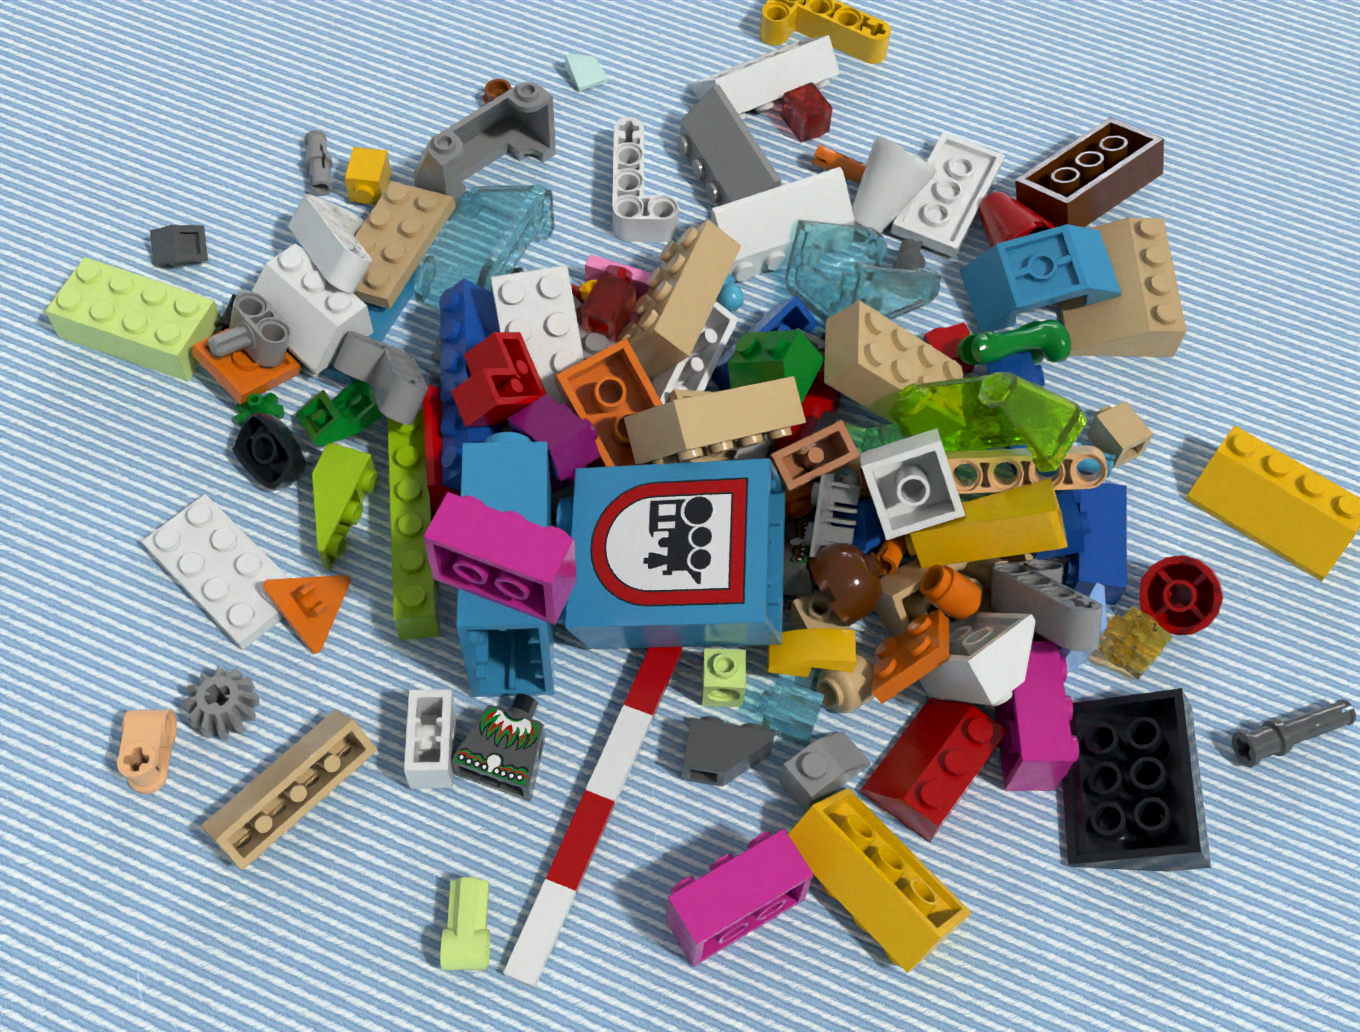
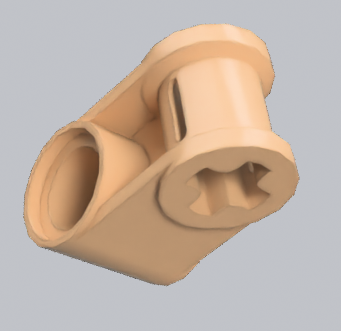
(146, 748)

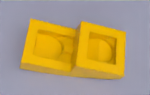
(813, 648)

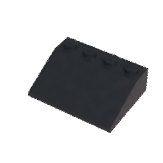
(1135, 785)

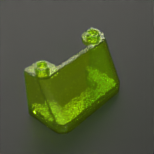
(992, 413)

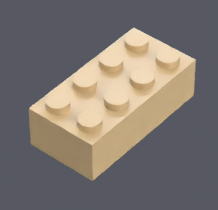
(680, 297)
(877, 358)
(715, 422)

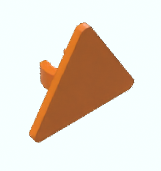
(309, 604)

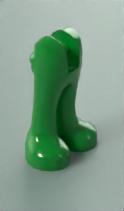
(1042, 339)

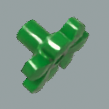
(256, 403)

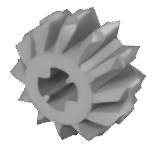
(205, 701)

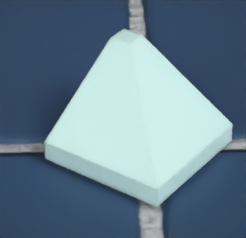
(584, 71)

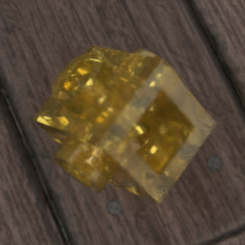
(1134, 641)

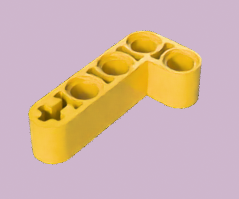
(847, 27)

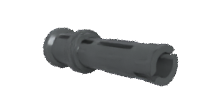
(1279, 737)

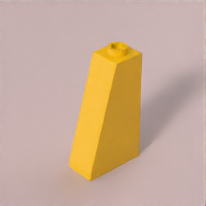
(994, 527)

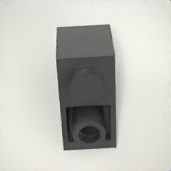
(723, 751)

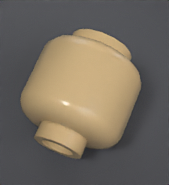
(847, 690)

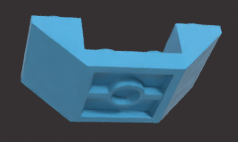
(1038, 273)

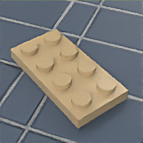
(398, 238)

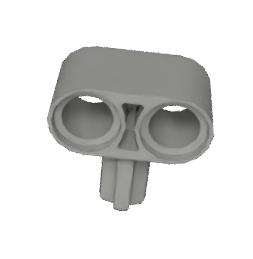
(256, 329)

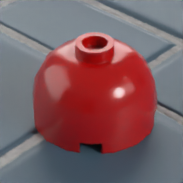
(1181, 594)

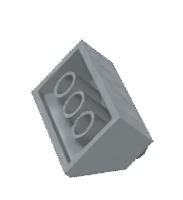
(724, 150)

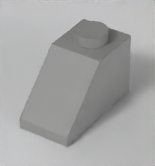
(822, 769)

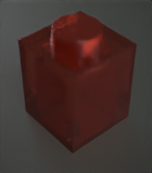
(806, 112)
(608, 306)

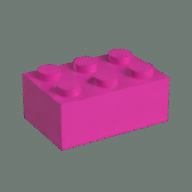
(501, 557)
(1037, 716)
(737, 895)

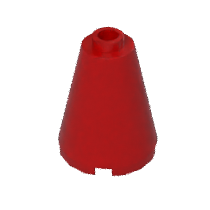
(1009, 219)

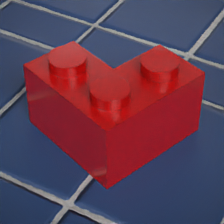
(500, 381)

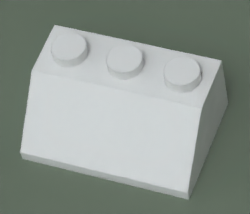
(311, 308)
(985, 659)

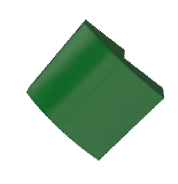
(338, 418)

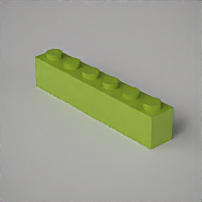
(410, 515)

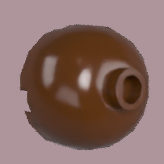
(849, 580)

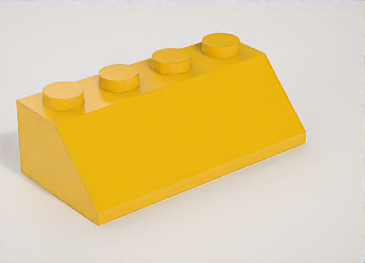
(1277, 503)
(877, 878)

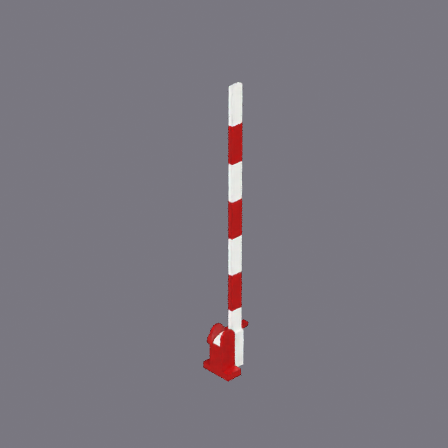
(620, 754)

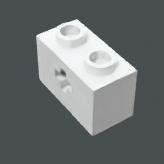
(430, 739)

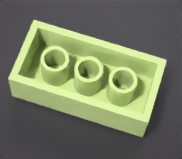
(133, 317)

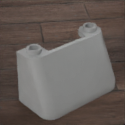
(513, 123)

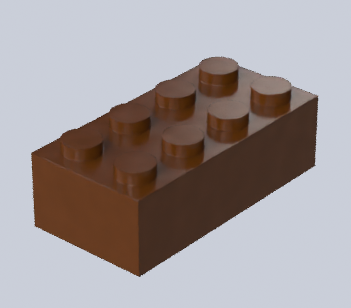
(1092, 174)

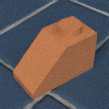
(815, 456)

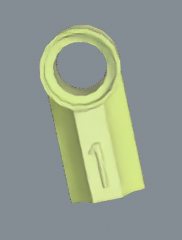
(466, 938)

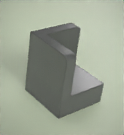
(178, 244)

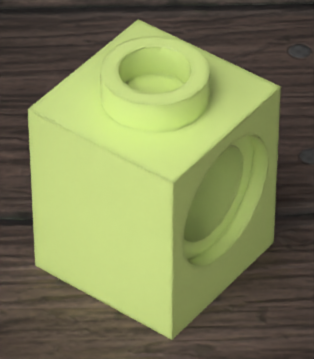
(723, 677)

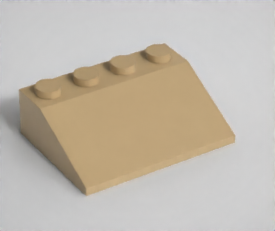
(1147, 314)

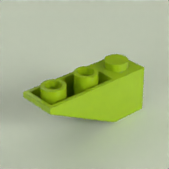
(339, 489)

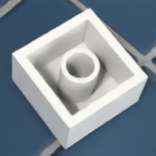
(911, 484)

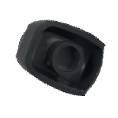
(269, 451)

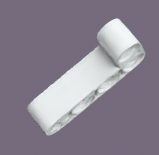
(637, 215)
(330, 241)

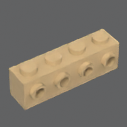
(289, 789)

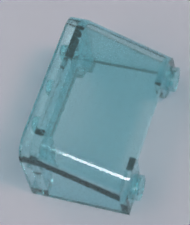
(485, 238)
(842, 264)

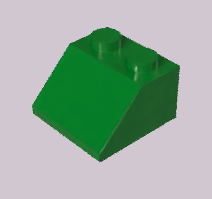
(774, 356)

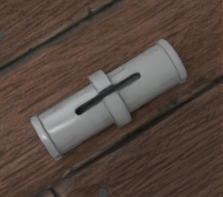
(318, 163)

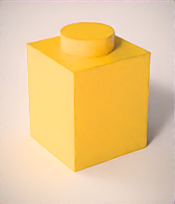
(367, 175)

